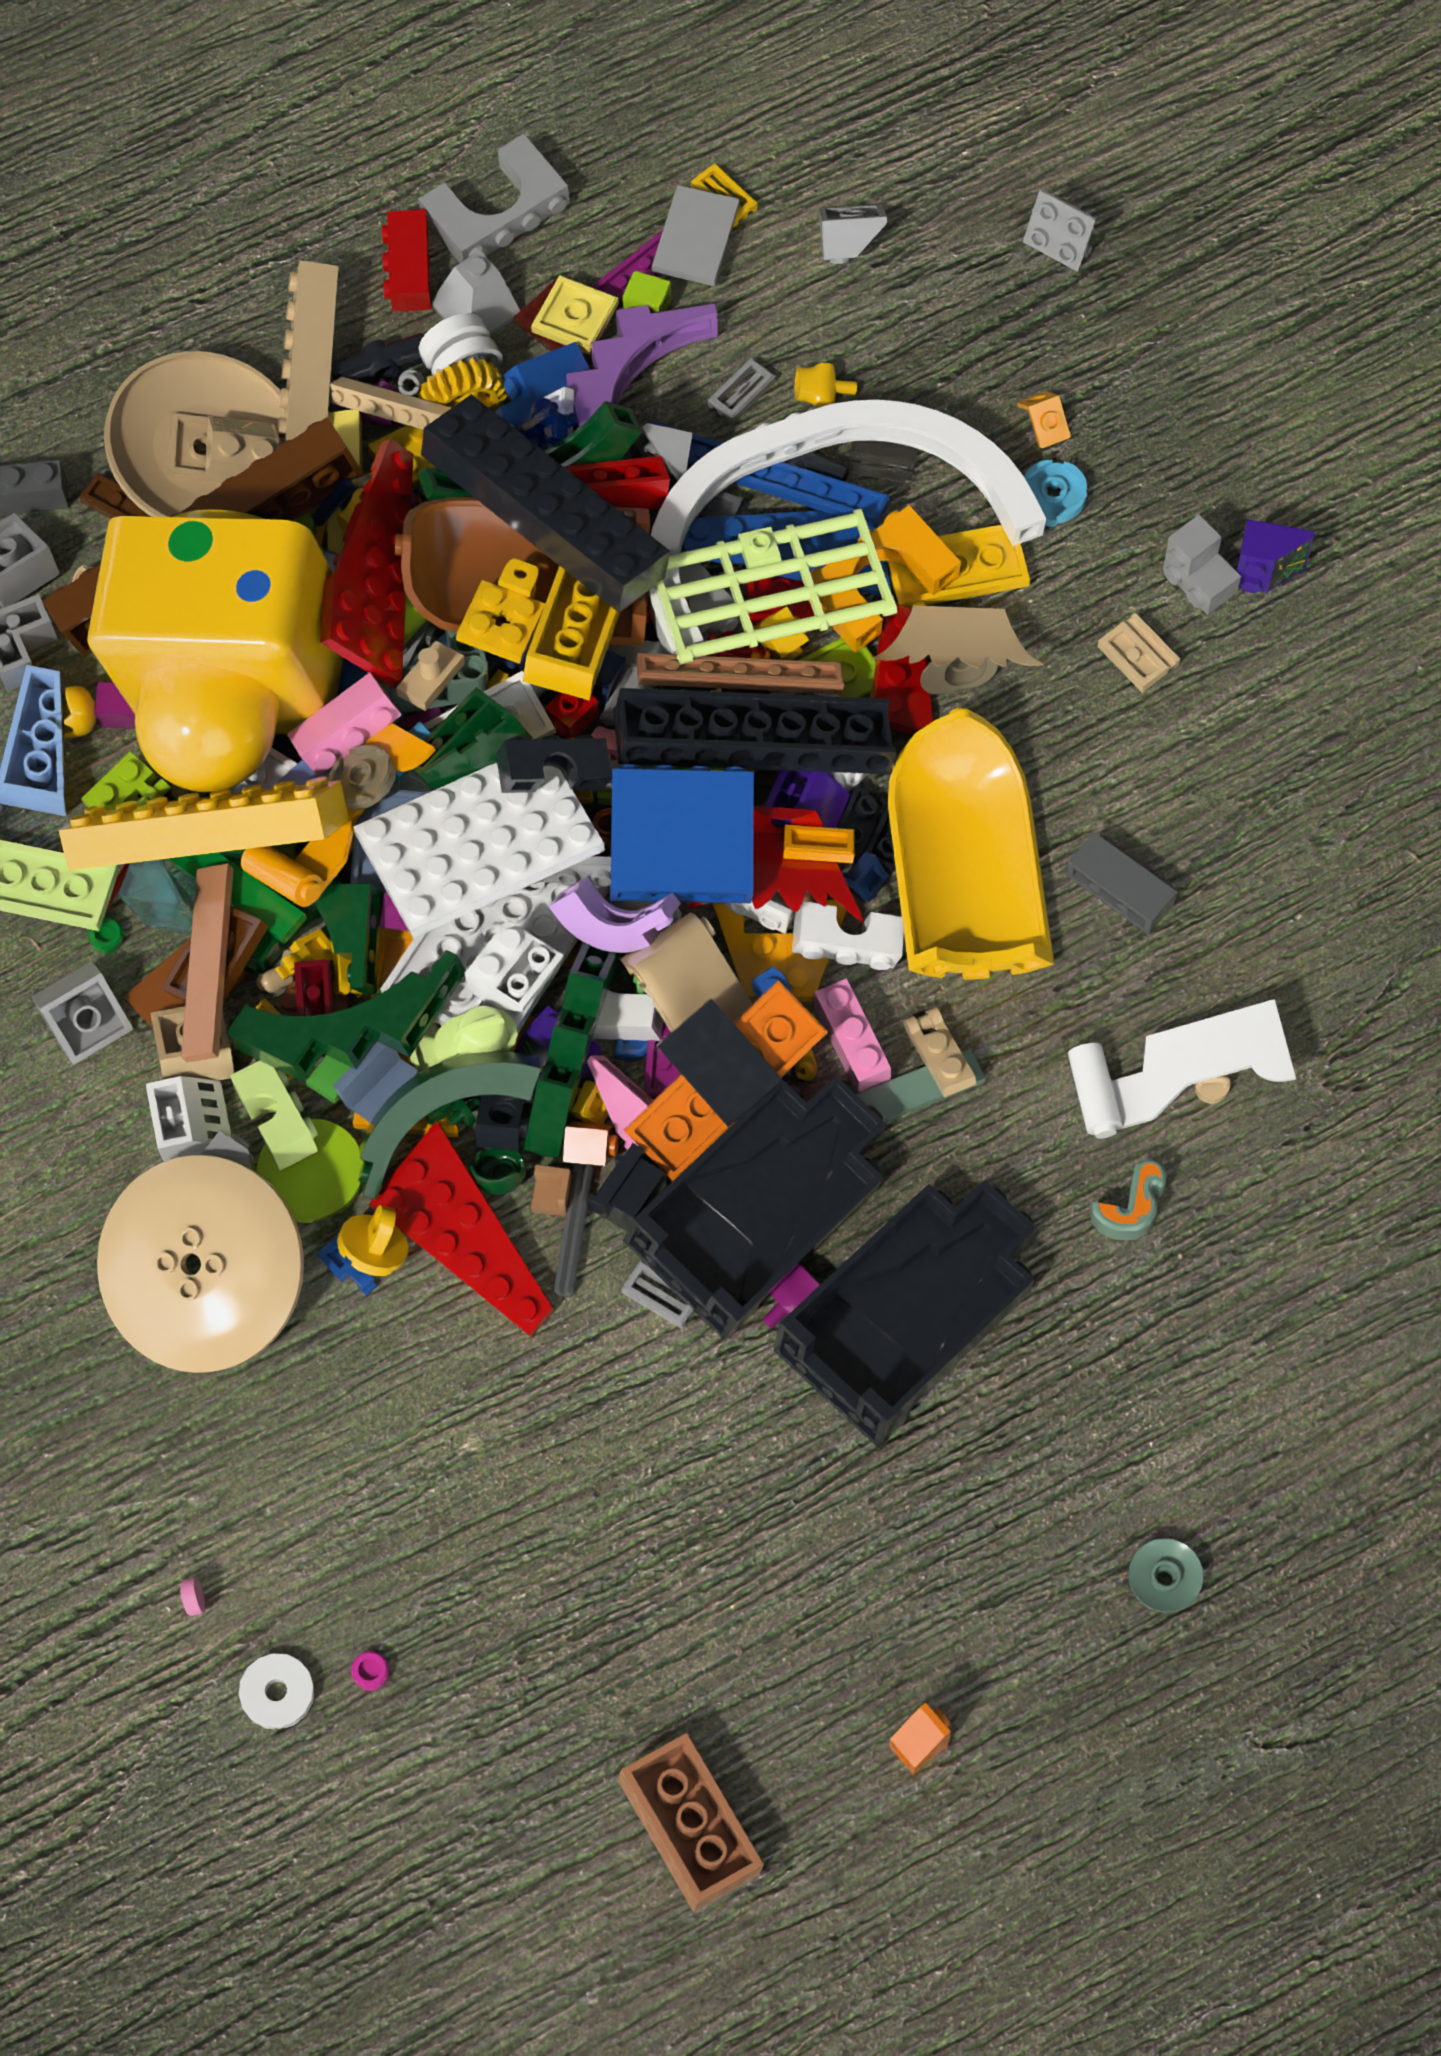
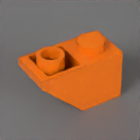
(921, 1737)

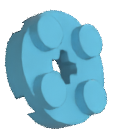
(1062, 476)

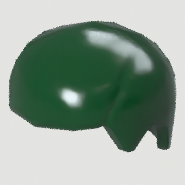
(498, 1170)

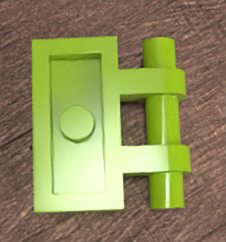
(124, 784)

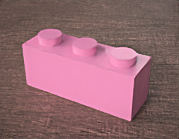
(343, 724)
(852, 1036)

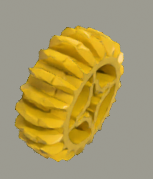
(463, 379)

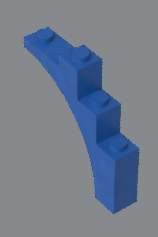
(538, 379)

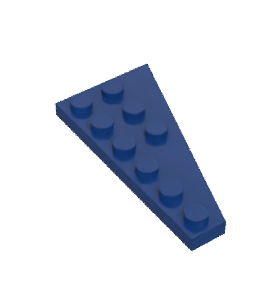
(709, 530)

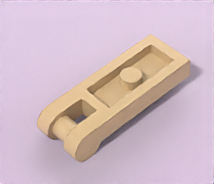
(940, 1053)

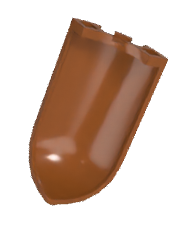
(460, 542)

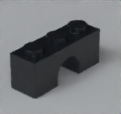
(580, 759)

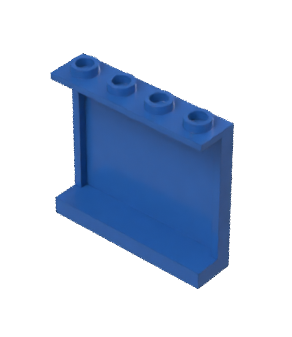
(682, 834)

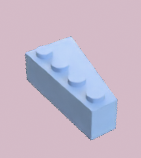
(34, 753)

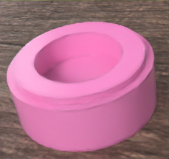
(192, 1596)

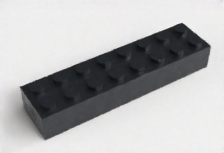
(545, 503)

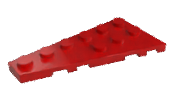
(454, 1222)

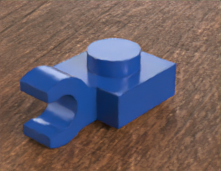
(342, 1268)

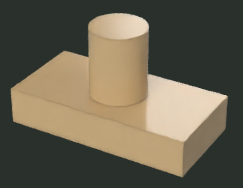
(430, 675)

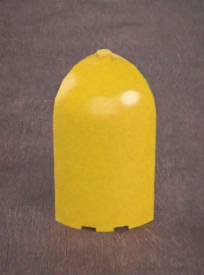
(966, 853)

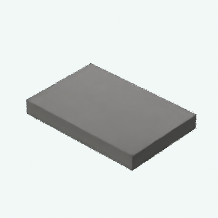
(695, 235)

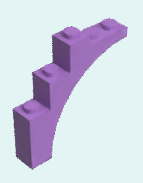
(639, 343)

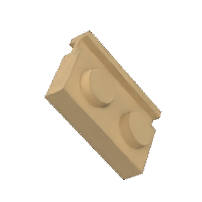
(1138, 652)

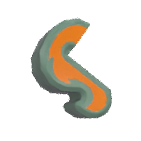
(1141, 1211)

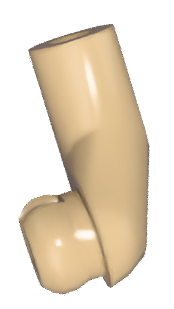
(271, 980)

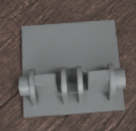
(1060, 230)

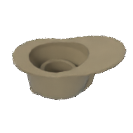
(956, 676)

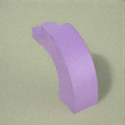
(606, 926)

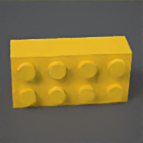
(570, 639)

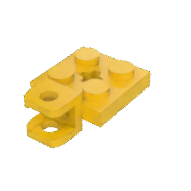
(511, 600)

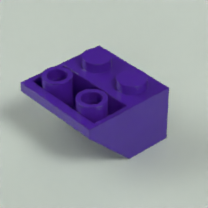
(810, 792)

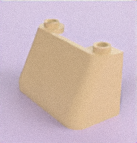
(685, 971)

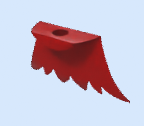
(792, 876)

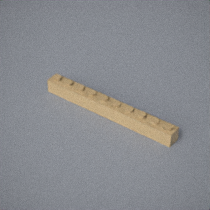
(385, 403)

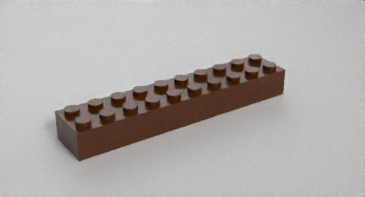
(272, 488)

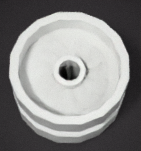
(458, 339)

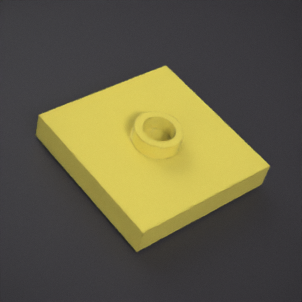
(574, 314)

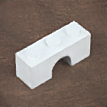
(819, 936)

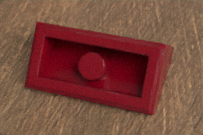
(313, 987)

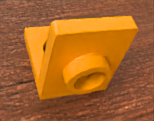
(1046, 418)

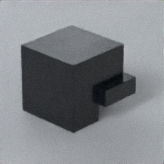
(628, 1188)

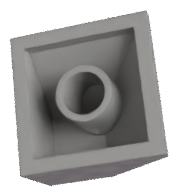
(849, 230)
(476, 289)

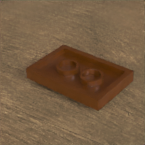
(243, 938)

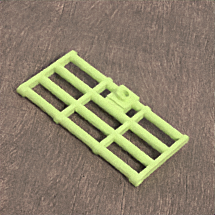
(762, 562)

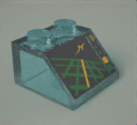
(157, 897)

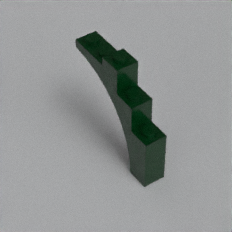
(600, 439)

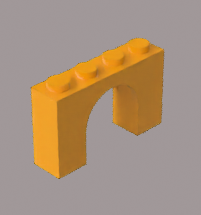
(899, 539)

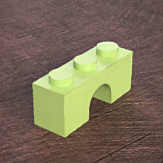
(287, 1133)

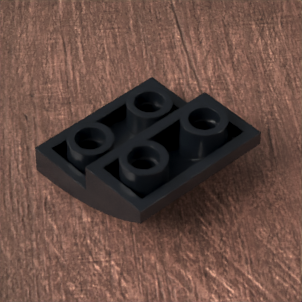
(870, 820)

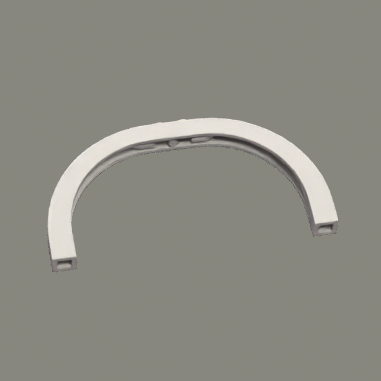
(826, 426)

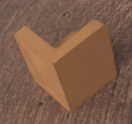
(551, 1190)

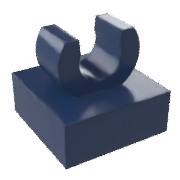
(866, 876)

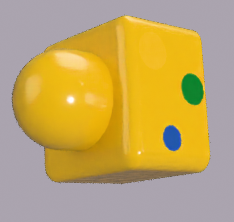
(213, 638)

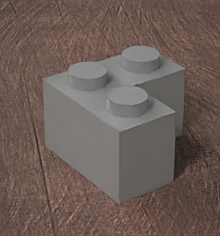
(1198, 568)
(22, 629)

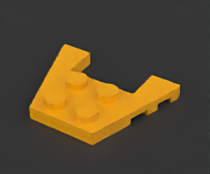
(759, 951)

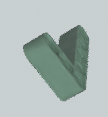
(471, 675)

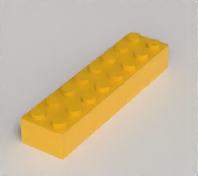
(204, 824)

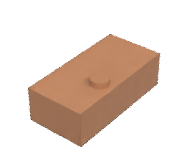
(690, 1822)

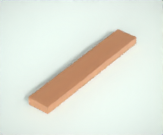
(741, 673)
(207, 963)

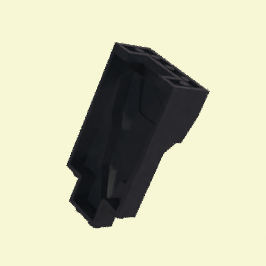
(760, 1200)
(909, 1305)

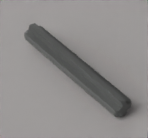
(573, 1230)

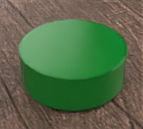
(109, 938)

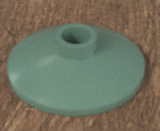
(1171, 1558)

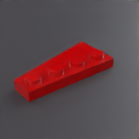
(900, 681)

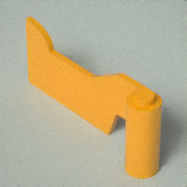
(321, 860)

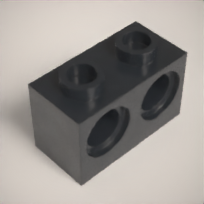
(502, 1121)

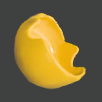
(78, 712)

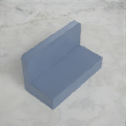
(373, 1081)

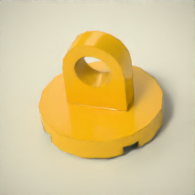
(373, 1242)

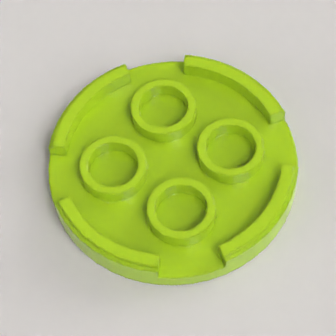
(321, 1182)

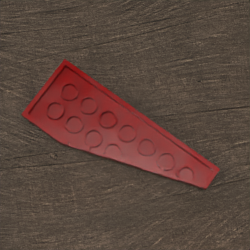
(366, 590)

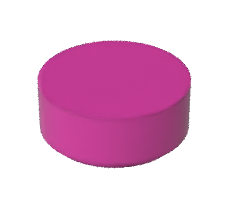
(370, 1670)

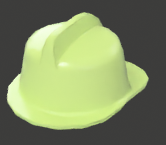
(475, 1032)

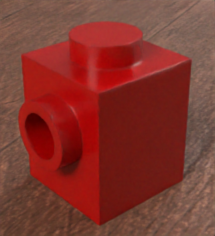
(571, 714)

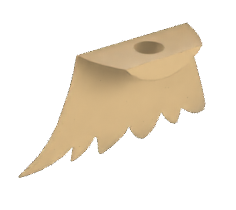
(959, 633)

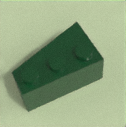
(468, 740)

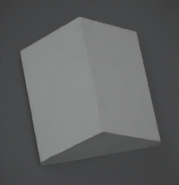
(668, 443)

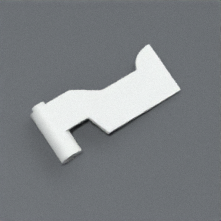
(1176, 1060)

